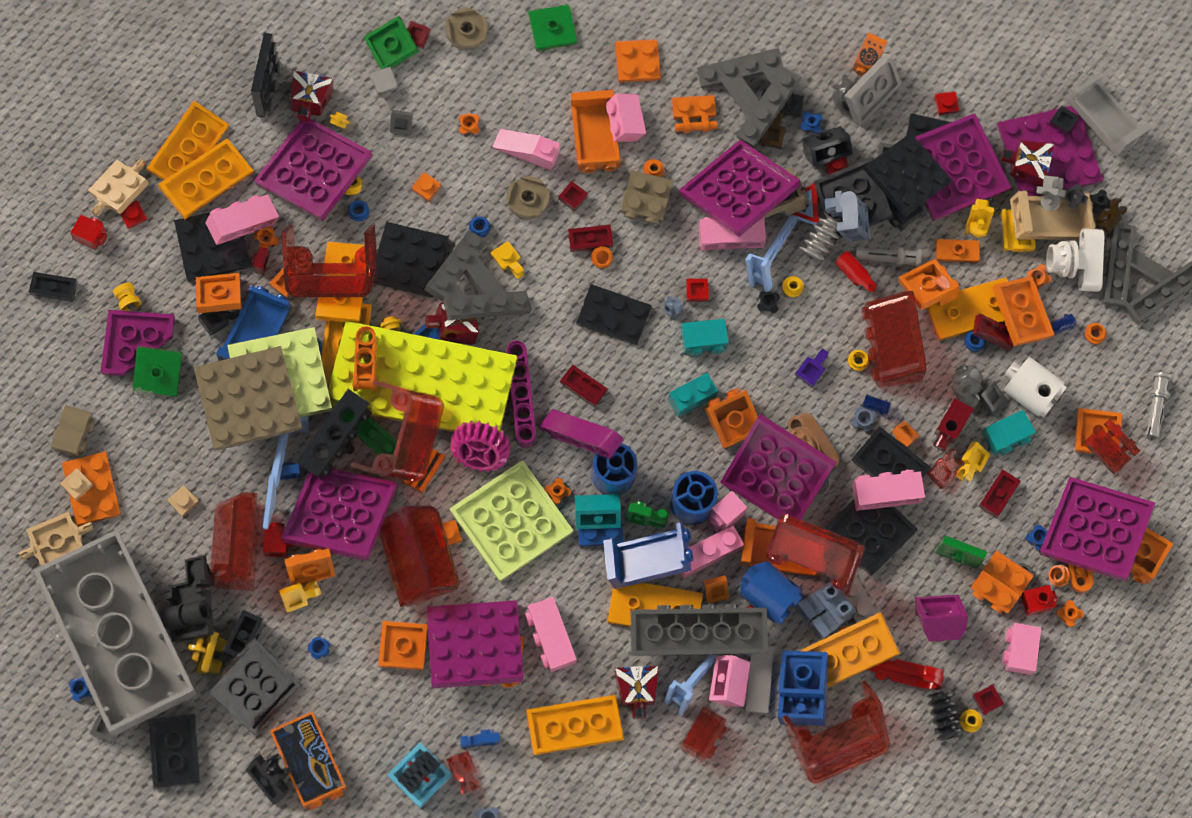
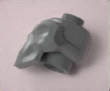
(967, 384)

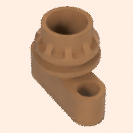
(812, 434)

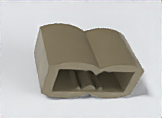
(72, 431)

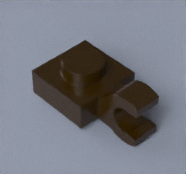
(775, 134)
(1109, 219)

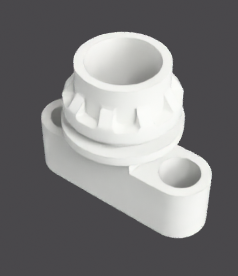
(1066, 259)

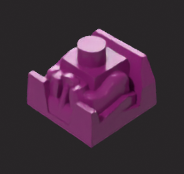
(942, 617)

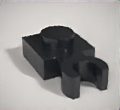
(216, 321)

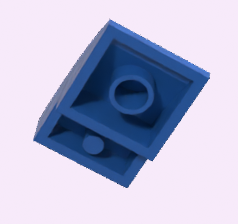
(803, 687)

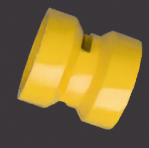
(126, 295)

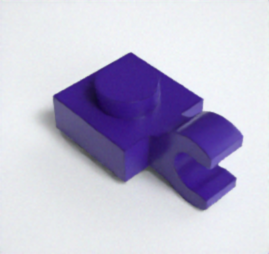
(811, 369)

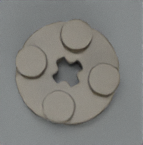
(474, 20)
(521, 188)

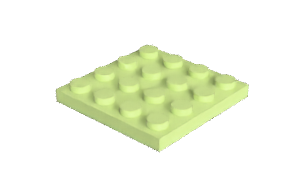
(303, 367)
(511, 521)

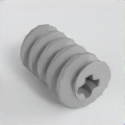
(822, 238)

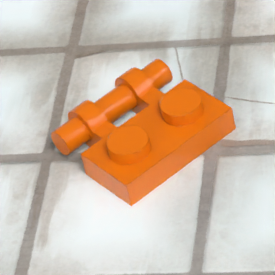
(694, 107)

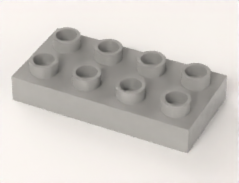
(136, 664)

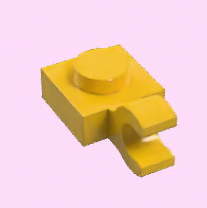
(507, 258)
(974, 460)
(296, 596)

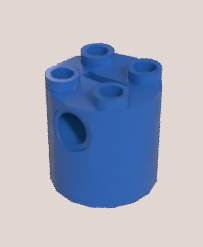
(616, 473)
(693, 497)
(771, 589)

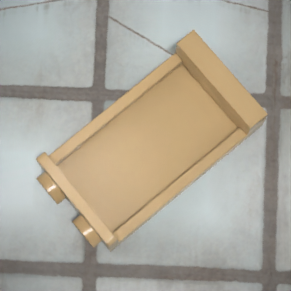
(1035, 222)

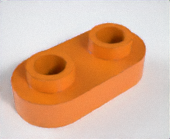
(1077, 572)

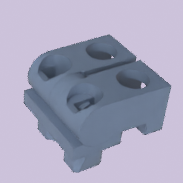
(854, 215)
(835, 604)

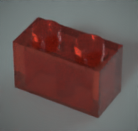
(703, 734)

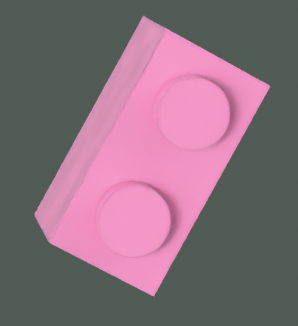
(625, 118)
(727, 512)
(1022, 648)
(729, 681)

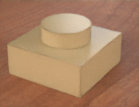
(76, 484)
(183, 501)

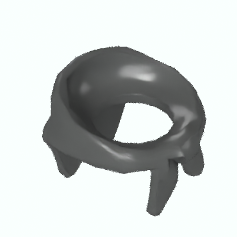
(838, 97)

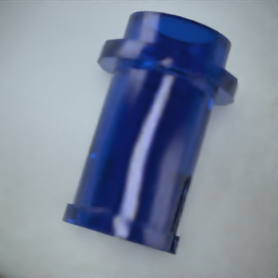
(1063, 324)
(876, 404)

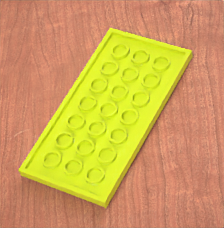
(465, 377)

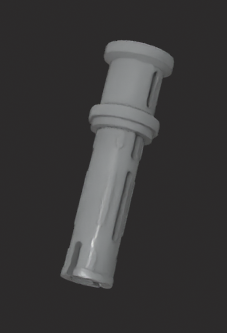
(900, 256)
(1159, 397)

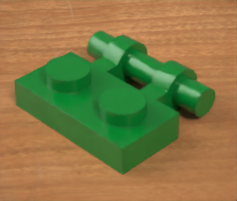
(641, 514)

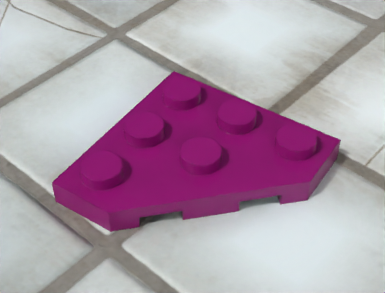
(129, 330)

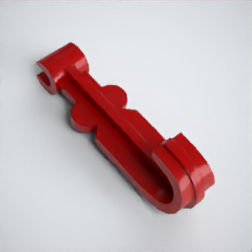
(909, 674)

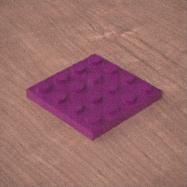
(1072, 153)
(968, 160)
(313, 168)
(739, 187)
(777, 470)
(340, 513)
(1097, 529)
(474, 644)

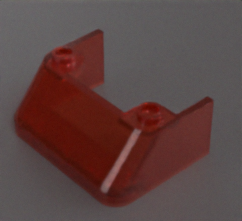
(328, 279)
(415, 437)
(816, 550)
(842, 745)

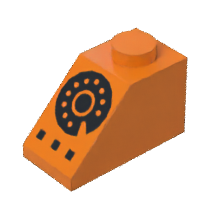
(869, 53)

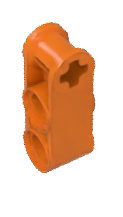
(365, 373)

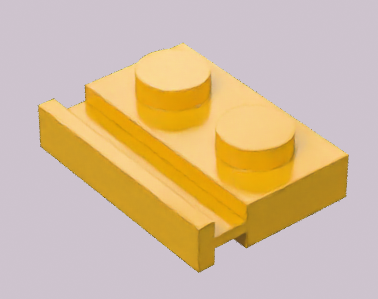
(1009, 239)

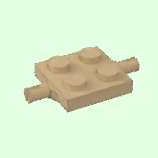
(118, 187)
(54, 538)

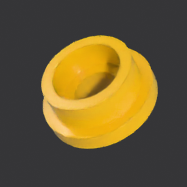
(339, 119)
(793, 292)
(391, 323)
(860, 354)
(971, 727)

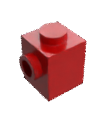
(89, 232)
(273, 542)
(1039, 600)

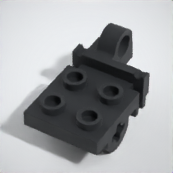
(190, 603)

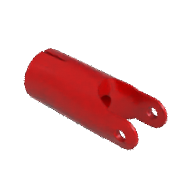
(855, 271)

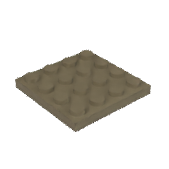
(247, 398)

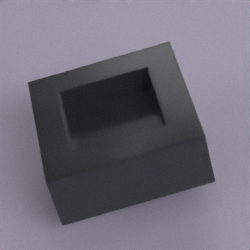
(1063, 120)

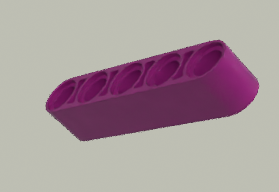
(522, 404)
(581, 433)

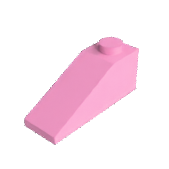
(528, 147)

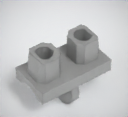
(1051, 191)

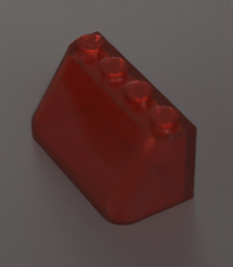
(895, 340)
(235, 542)
(418, 554)

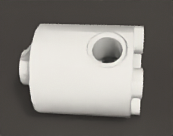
(1026, 382)

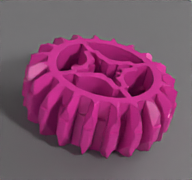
(480, 446)

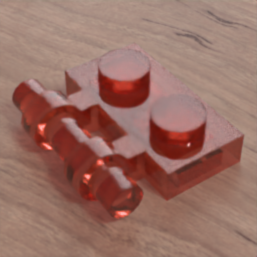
(1108, 450)

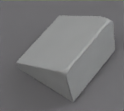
(383, 80)

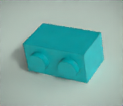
(704, 336)
(692, 395)
(1009, 433)
(597, 511)

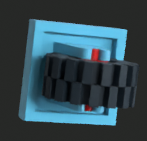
(420, 775)

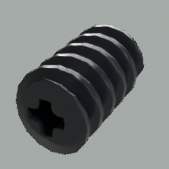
(945, 715)

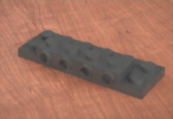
(698, 631)

